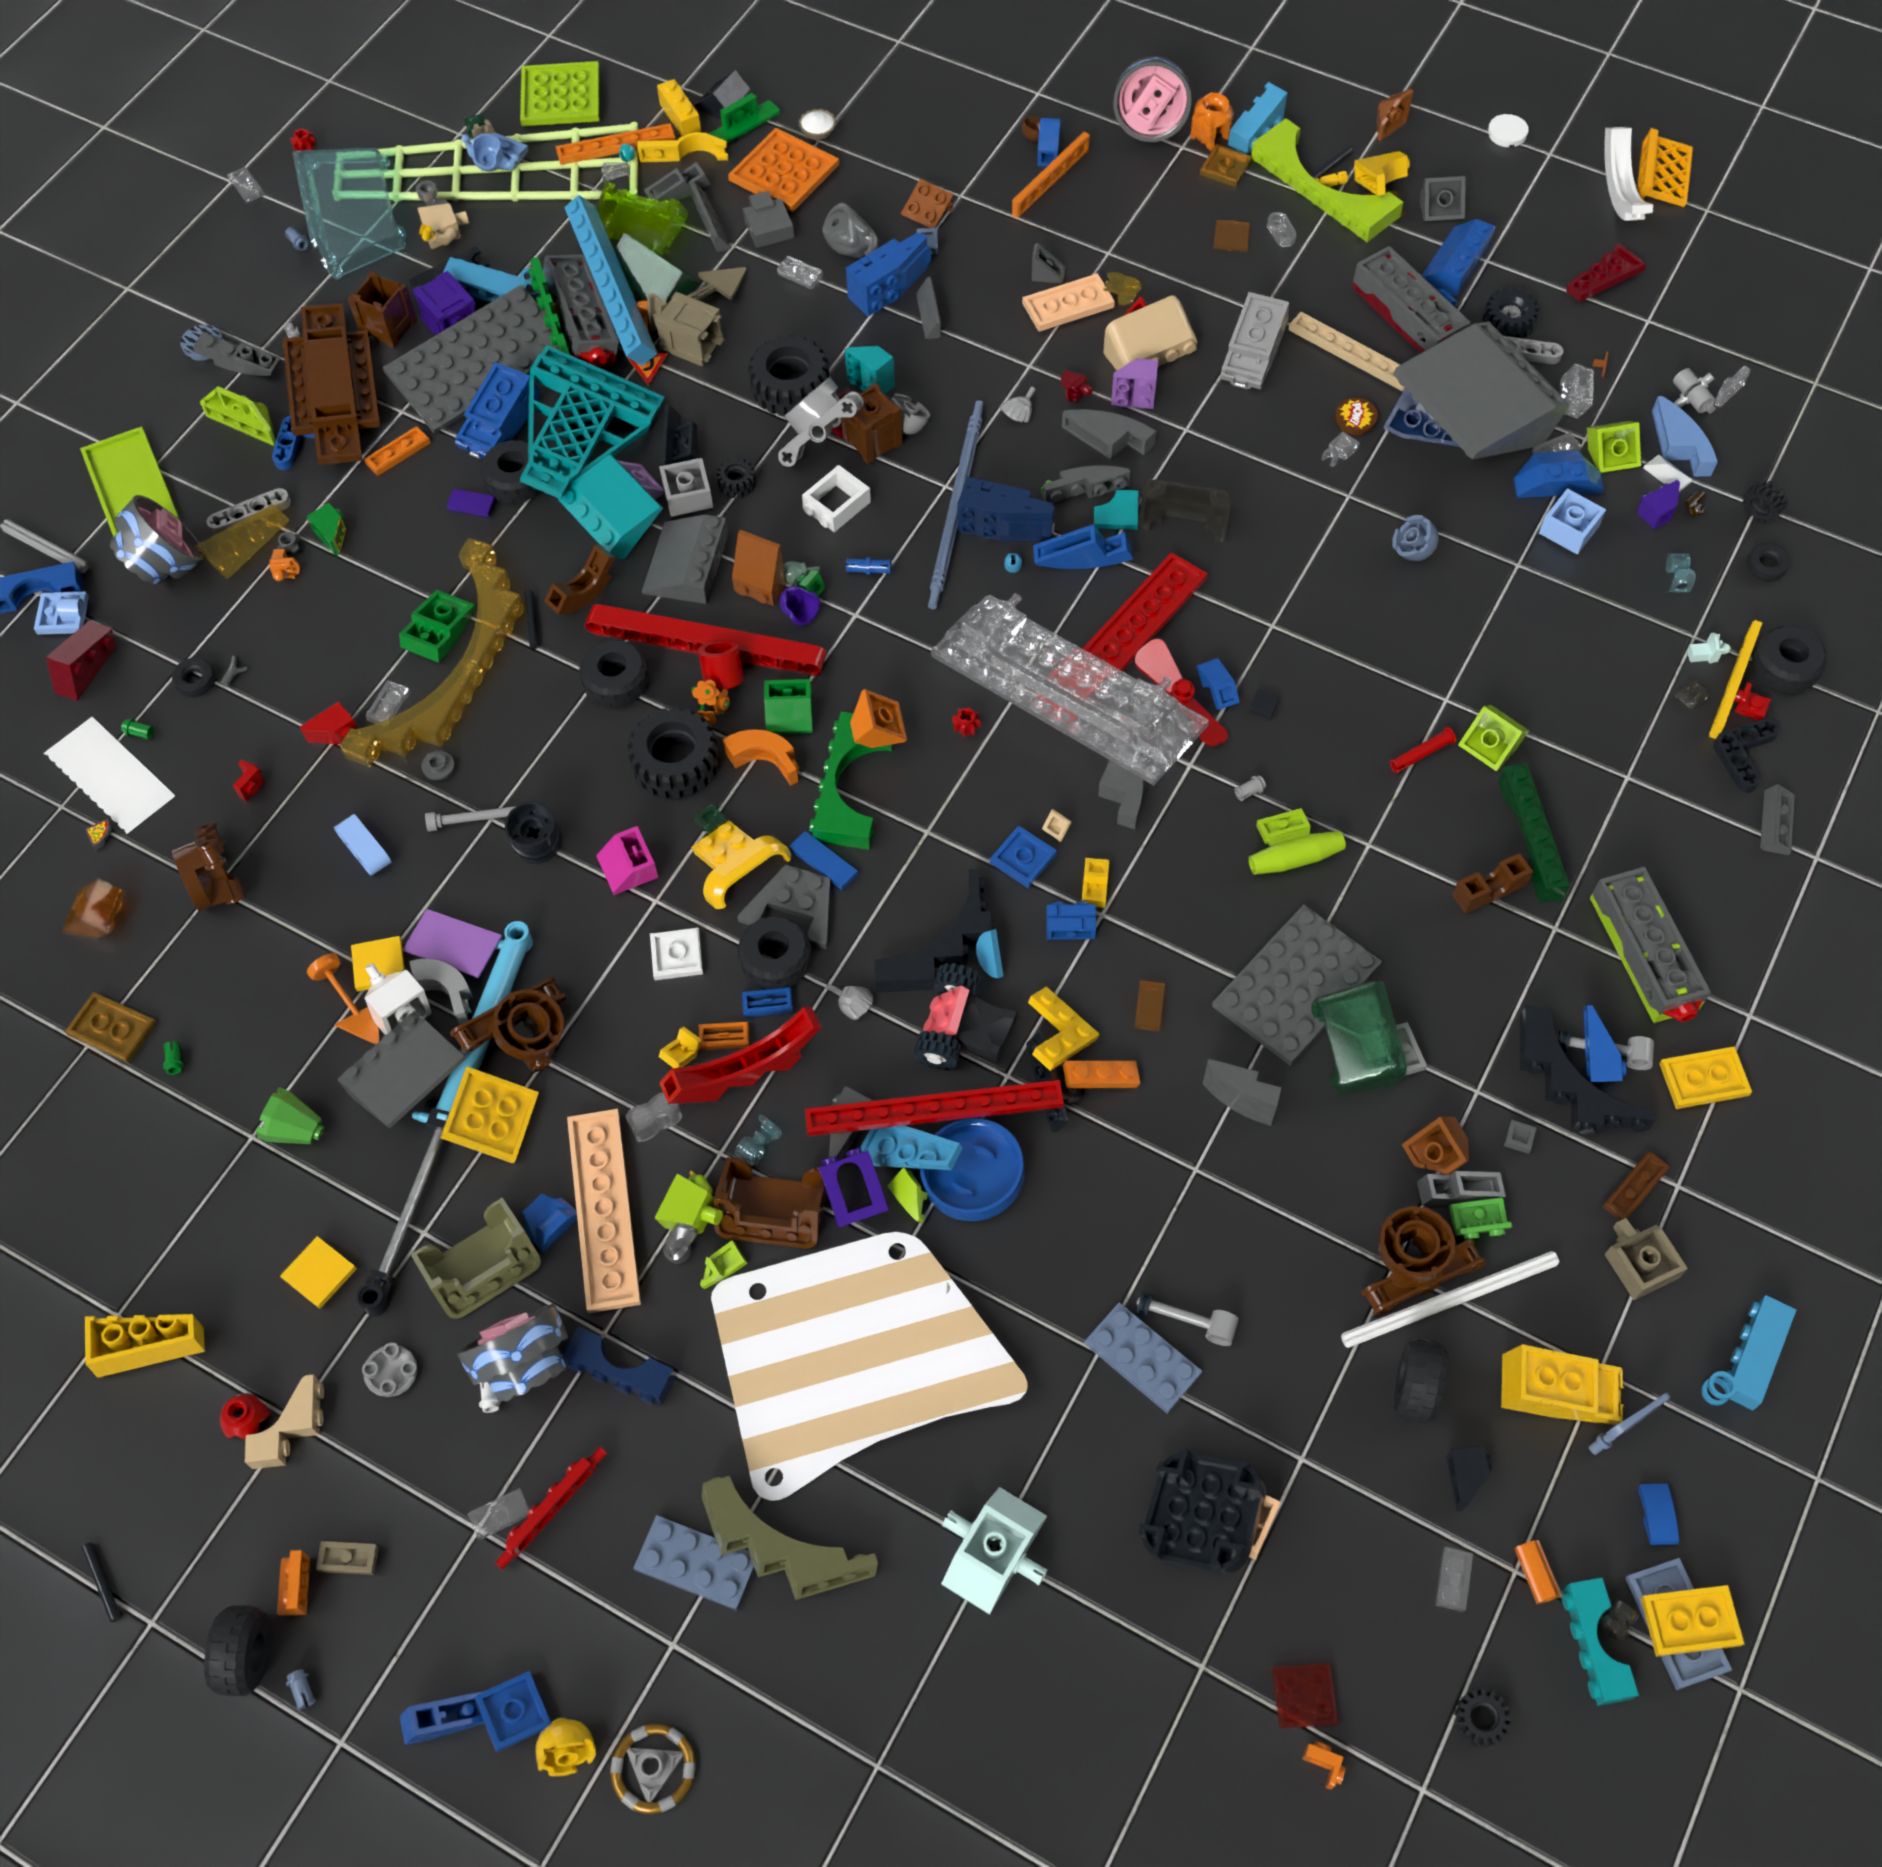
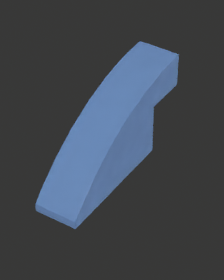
(1682, 438)

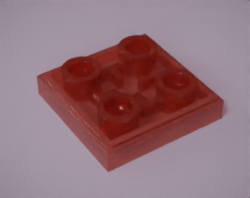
(1304, 1696)

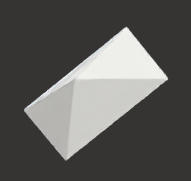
(1666, 472)

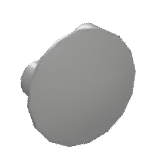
(390, 1370)

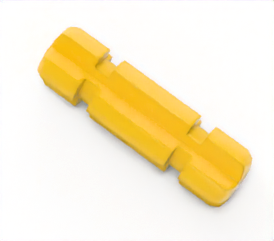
(1333, 179)

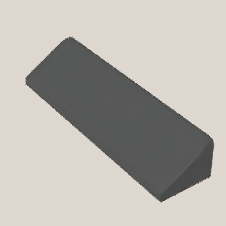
(710, 219)

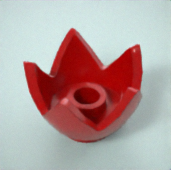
(249, 1422)

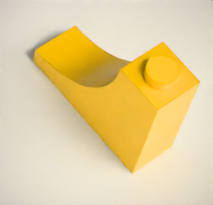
(1379, 170)

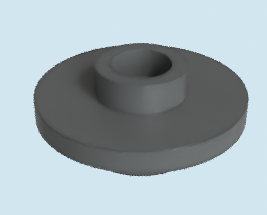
(437, 765)

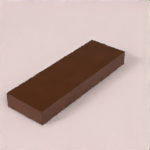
(1636, 1186)

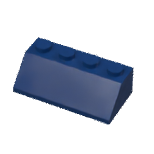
(1459, 256)

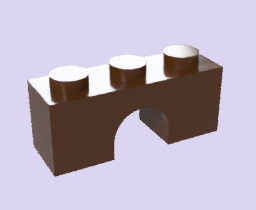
(1506, 878)

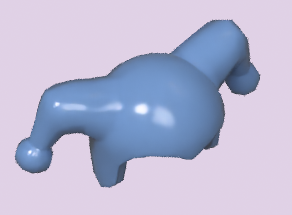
(488, 153)

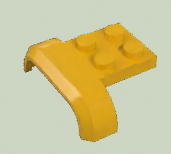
(732, 857)

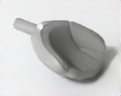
(1019, 407)
(853, 1000)

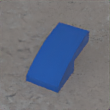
(1659, 1514)

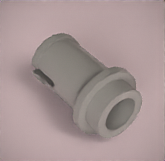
(1251, 787)

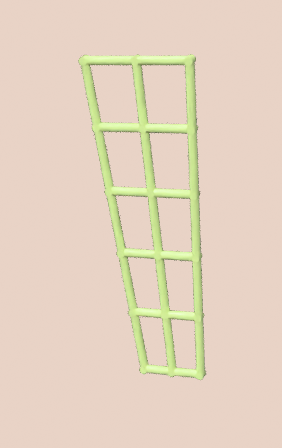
(514, 195)

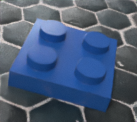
(1023, 856)
(512, 1711)

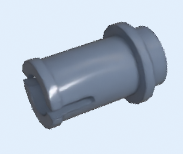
(299, 241)
(299, 1686)

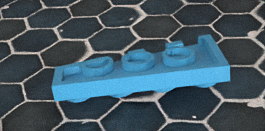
(910, 1148)

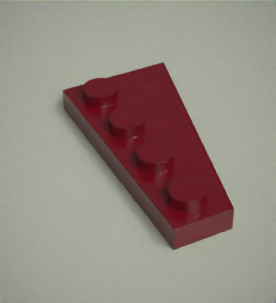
(1608, 272)

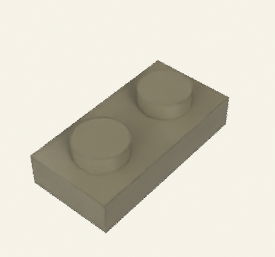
(347, 1558)

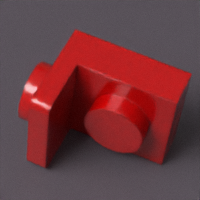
(1751, 704)

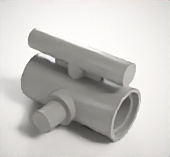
(1694, 391)

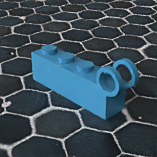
(484, 282)
(1756, 1356)

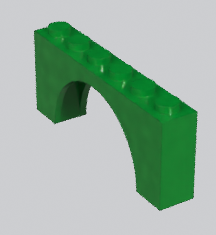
(834, 820)

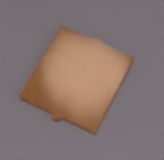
(1231, 235)

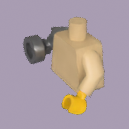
(437, 219)

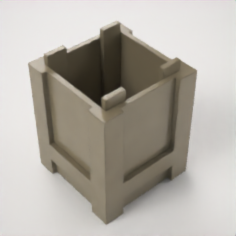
(689, 329)

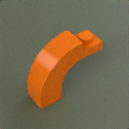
(762, 745)

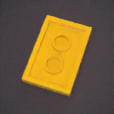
(1705, 1077)
(1692, 1621)

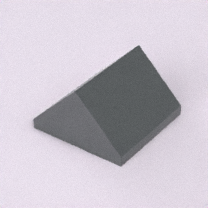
(1443, 198)

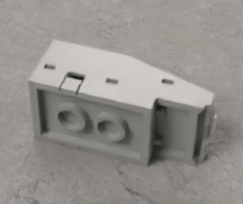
(1255, 341)

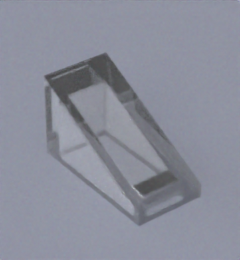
(614, 170)

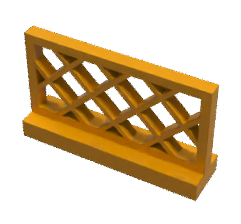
(1650, 165)

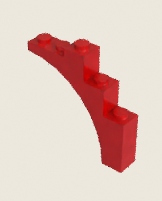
(743, 1068)

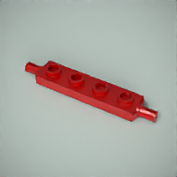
(541, 1514)

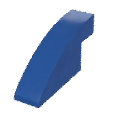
(1083, 550)

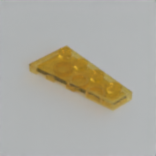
(237, 544)

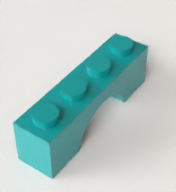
(1609, 1679)

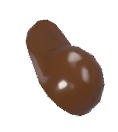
(1031, 127)

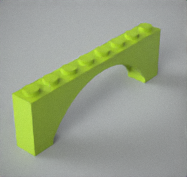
(1360, 213)

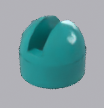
(627, 153)

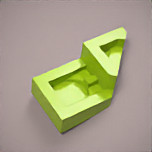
(908, 1193)
(722, 1264)

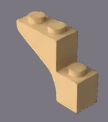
(299, 1419)

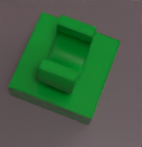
(812, 582)

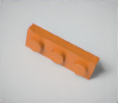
(1101, 1074)

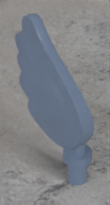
(1604, 1441)

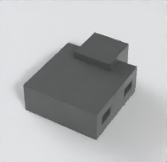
(767, 220)

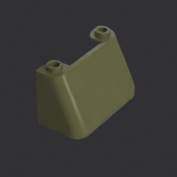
(479, 1264)

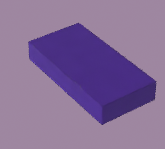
(471, 503)

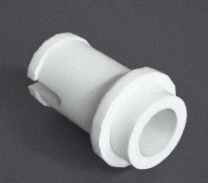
(488, 1400)

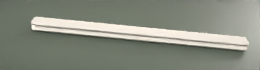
(1449, 1299)

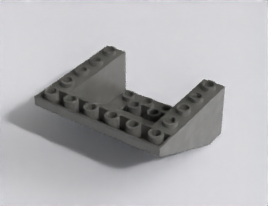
(1483, 392)

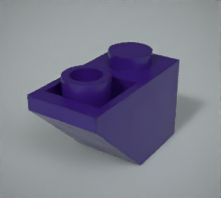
(1660, 505)

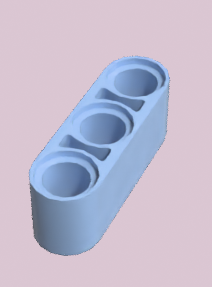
(362, 844)

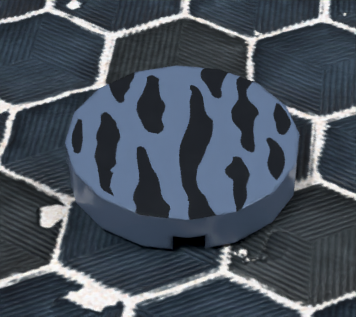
(192, 335)

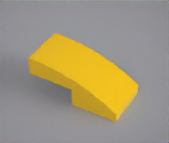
(1095, 881)

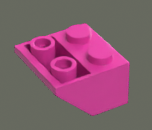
(627, 861)

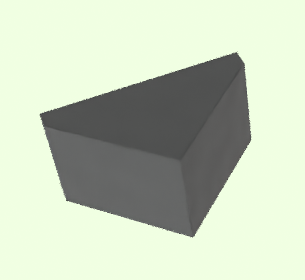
(1046, 267)

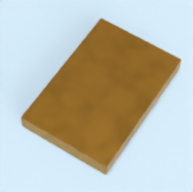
(110, 1027)

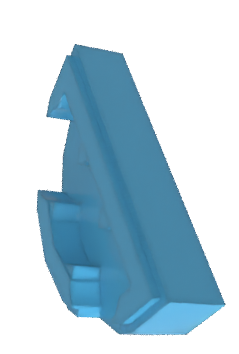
(989, 954)

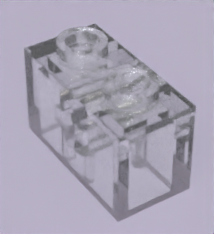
(1577, 389)

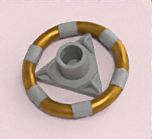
(653, 1768)

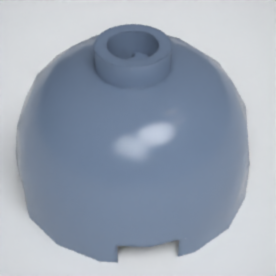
(1416, 538)

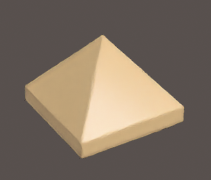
(1056, 825)

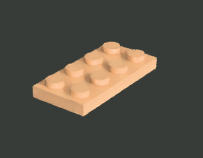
(1068, 302)

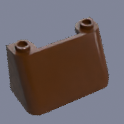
(769, 1208)

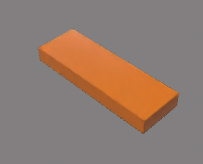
(397, 450)

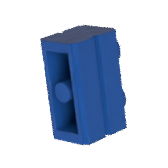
(1070, 921)

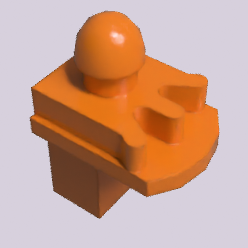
(282, 566)

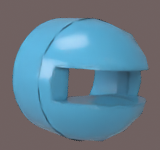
(1013, 567)

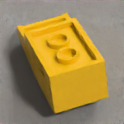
(1561, 1385)

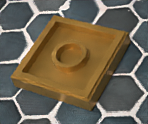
(1226, 165)

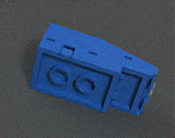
(887, 273)
(496, 410)

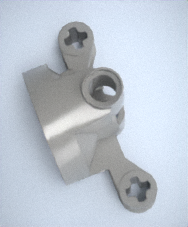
(817, 413)

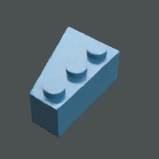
(1260, 119)

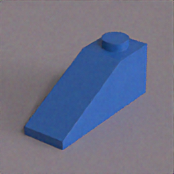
(1601, 1053)
(439, 1718)

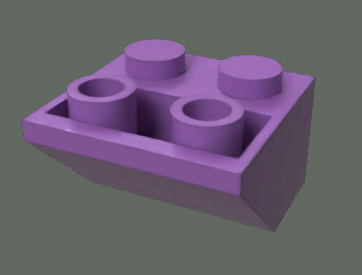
(1135, 384)

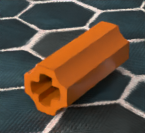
(1537, 1572)

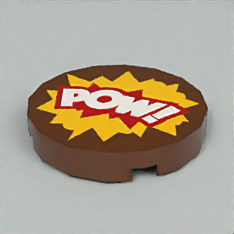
(1356, 416)

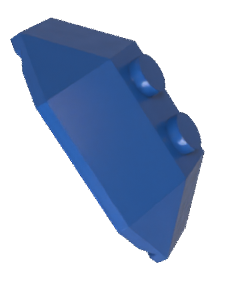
(1556, 472)

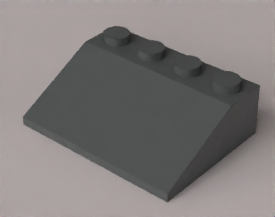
(687, 558)
(401, 1069)

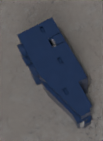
(1003, 512)

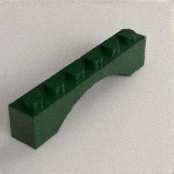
(1521, 795)

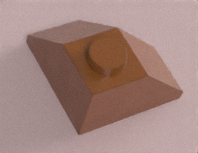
(1393, 113)
(1439, 1146)

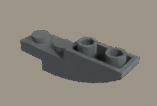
(240, 358)
(1088, 479)

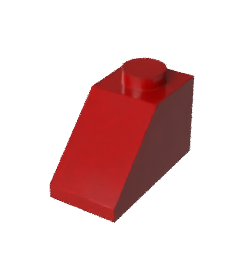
(329, 726)

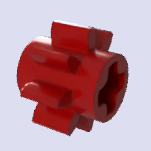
(303, 140)
(966, 721)

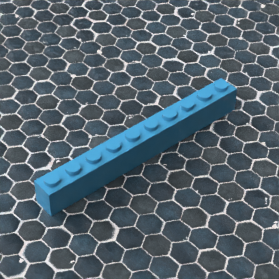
(610, 281)

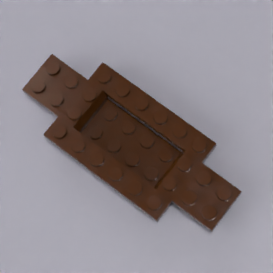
(322, 384)

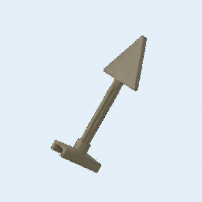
(723, 281)

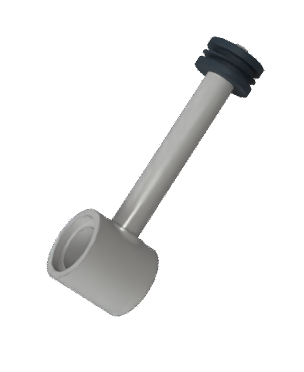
(1638, 1051)
(1219, 1328)

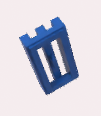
(767, 1006)

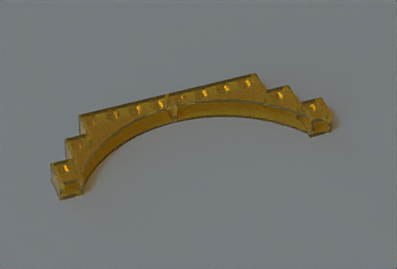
(438, 712)

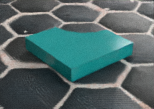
(1119, 512)

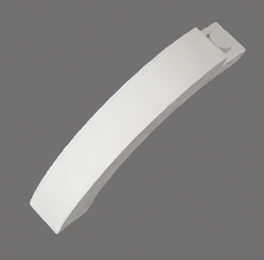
(1620, 176)

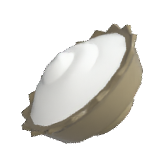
(817, 124)

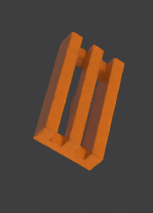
(728, 1039)

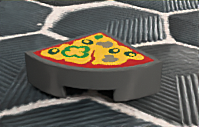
(99, 833)

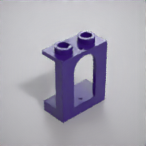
(828, 1173)

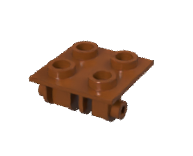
(927, 204)

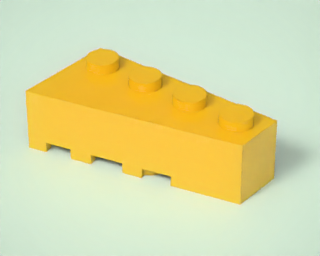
(136, 1342)

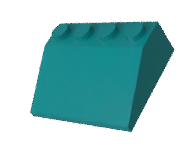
(611, 506)

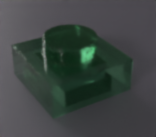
(470, 121)
(709, 819)

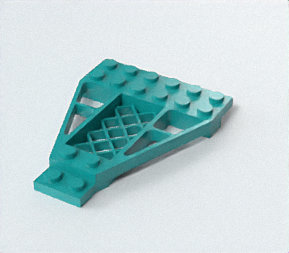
(594, 389)

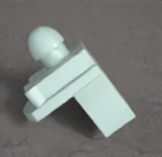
(1708, 651)

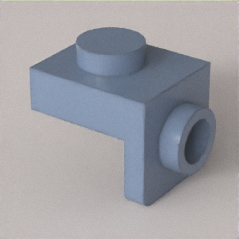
(931, 234)

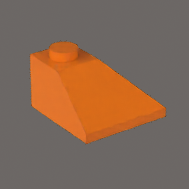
(877, 721)

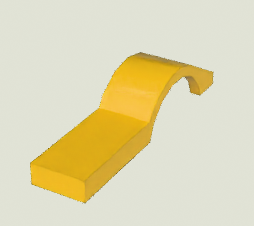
(675, 149)

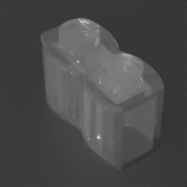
(649, 1118)

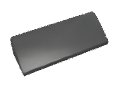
(929, 310)
(1777, 820)

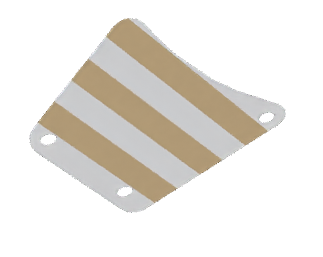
(851, 1355)

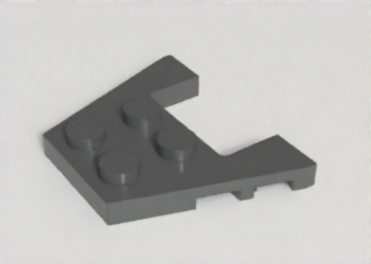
(797, 894)

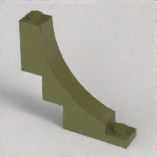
(807, 1566)

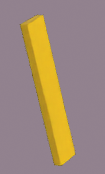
(1735, 679)

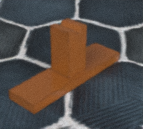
(1601, 363)

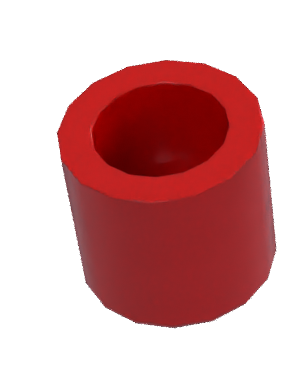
(721, 663)

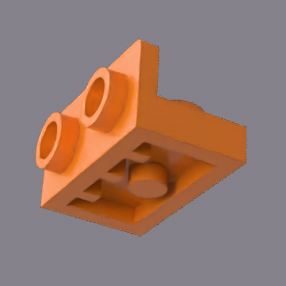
(294, 1584)

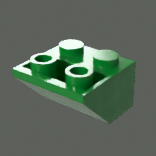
(788, 706)

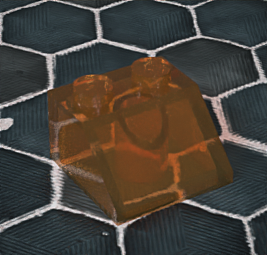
(94, 910)

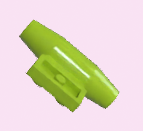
(1292, 843)

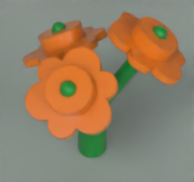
(707, 693)

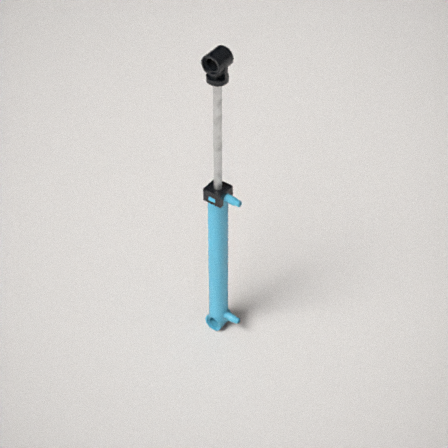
(497, 988)

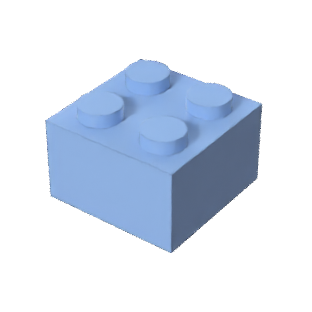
(1572, 521)

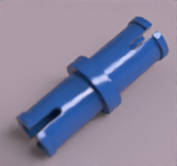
(868, 566)

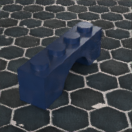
(649, 1380)

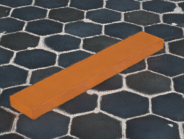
(611, 144)
(1050, 175)

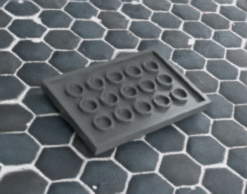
(1279, 984)

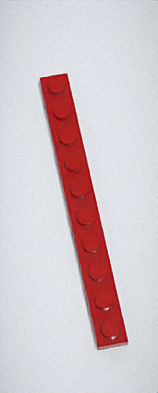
(934, 1108)

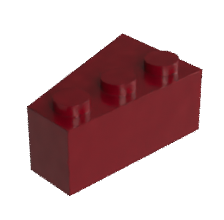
(80, 659)

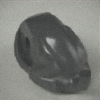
(848, 232)

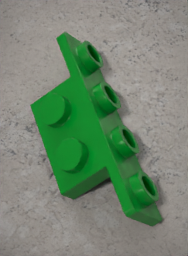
(744, 116)

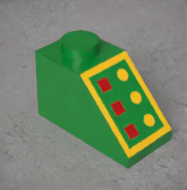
(328, 526)

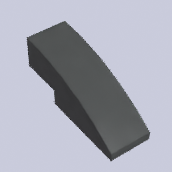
(677, 184)
(1459, 1187)

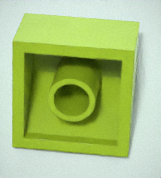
(1615, 446)
(1493, 737)

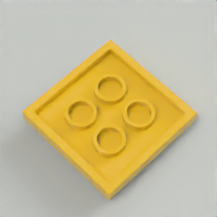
(489, 1115)

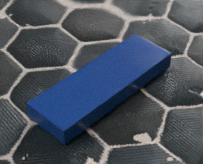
(823, 860)

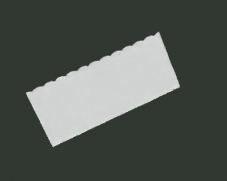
(109, 774)

